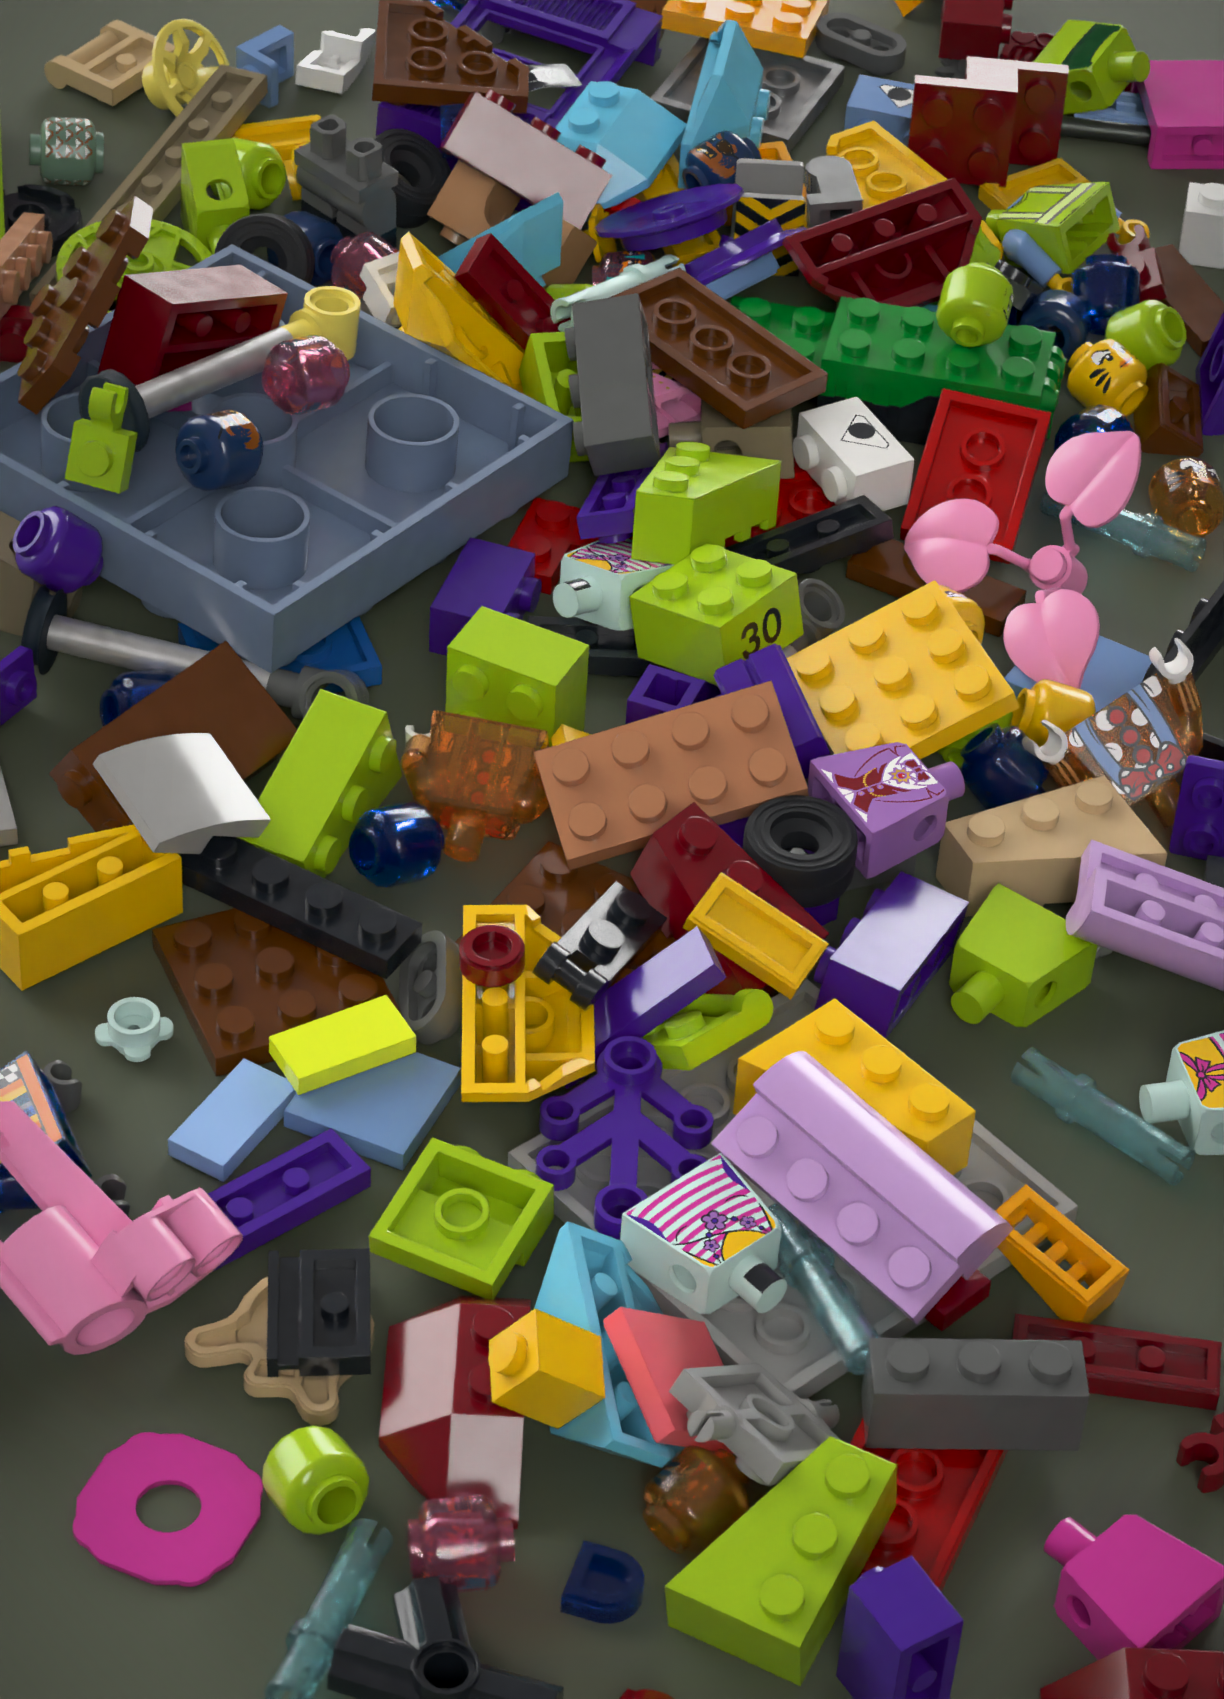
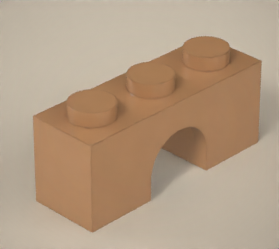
(476, 202)

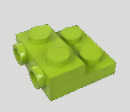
(464, 1218)

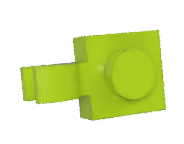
(99, 447)

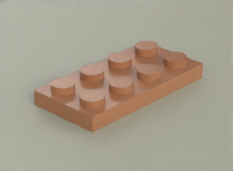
(634, 778)

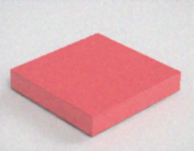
(653, 1355)

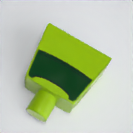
(1098, 62)

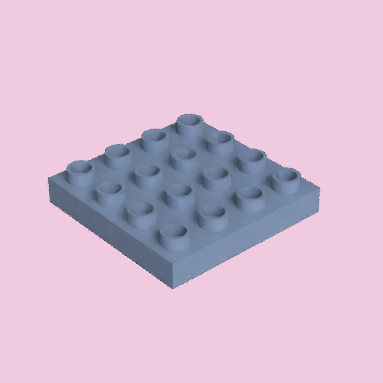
(341, 499)

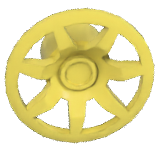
(179, 75)

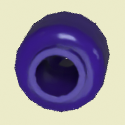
(58, 549)

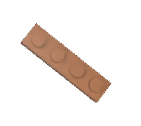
(22, 257)

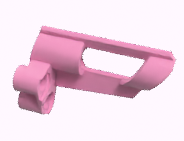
(82, 1263)

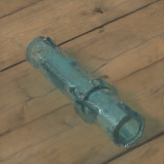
(1144, 534)
(1081, 1102)
(810, 1268)
(334, 1607)

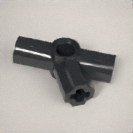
(427, 1656)

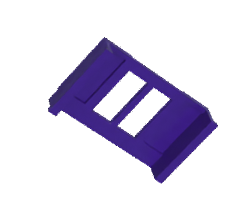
(607, 29)

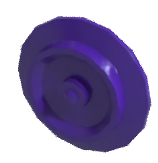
(670, 217)
(737, 252)

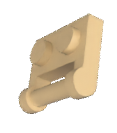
(107, 65)

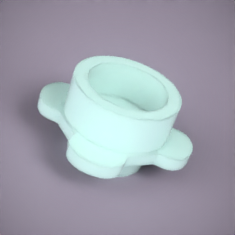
(134, 1028)

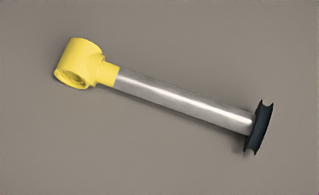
(325, 313)

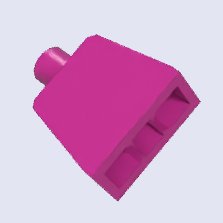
(1133, 1586)

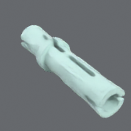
(629, 278)

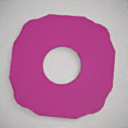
(188, 1557)

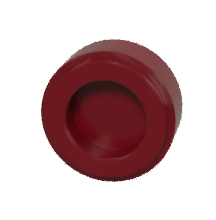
(492, 956)

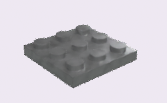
(797, 88)

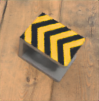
(770, 192)

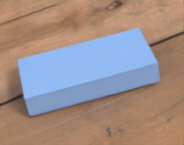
(232, 1120)

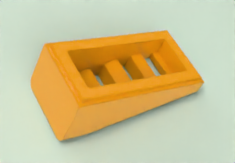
(1088, 1259)

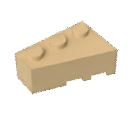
(1039, 843)

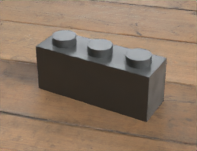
(613, 385)
(974, 1394)

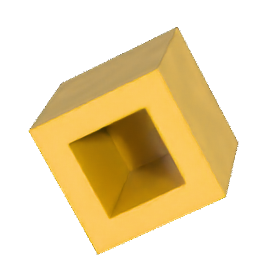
(546, 1369)

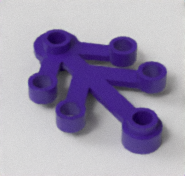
(628, 1072)

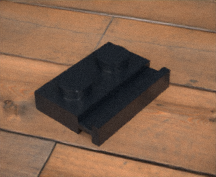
(319, 1312)

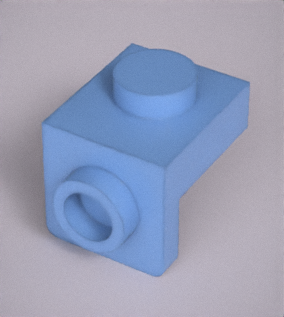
(269, 55)

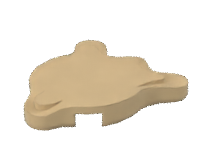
(244, 1340)

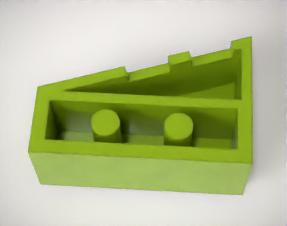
(701, 500)
(326, 780)
(788, 1562)

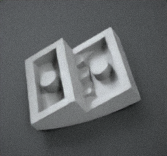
(181, 792)

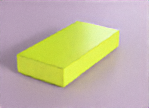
(342, 1044)

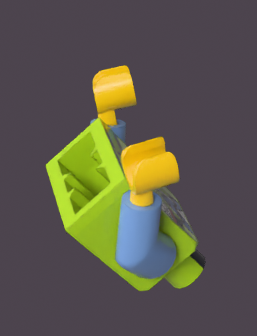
(1057, 228)

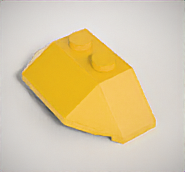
(448, 318)
(522, 1034)

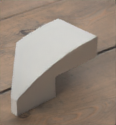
(336, 62)

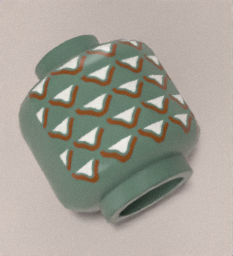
(67, 151)

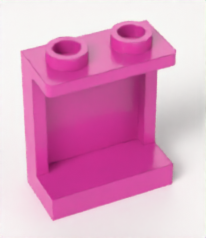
(1184, 113)

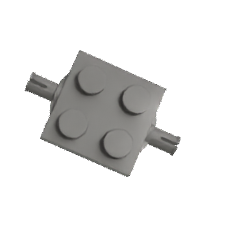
(754, 1418)

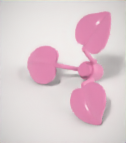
(1061, 630)

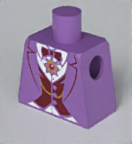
(889, 798)

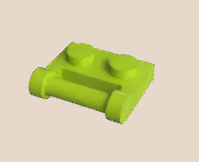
(709, 1027)

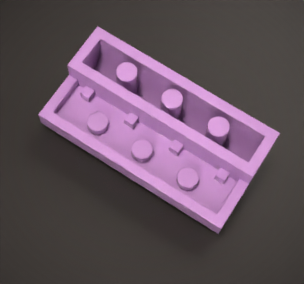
(1150, 914)
(860, 1185)

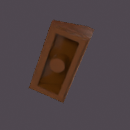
(1169, 414)

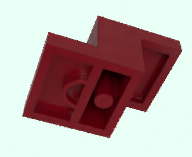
(988, 119)

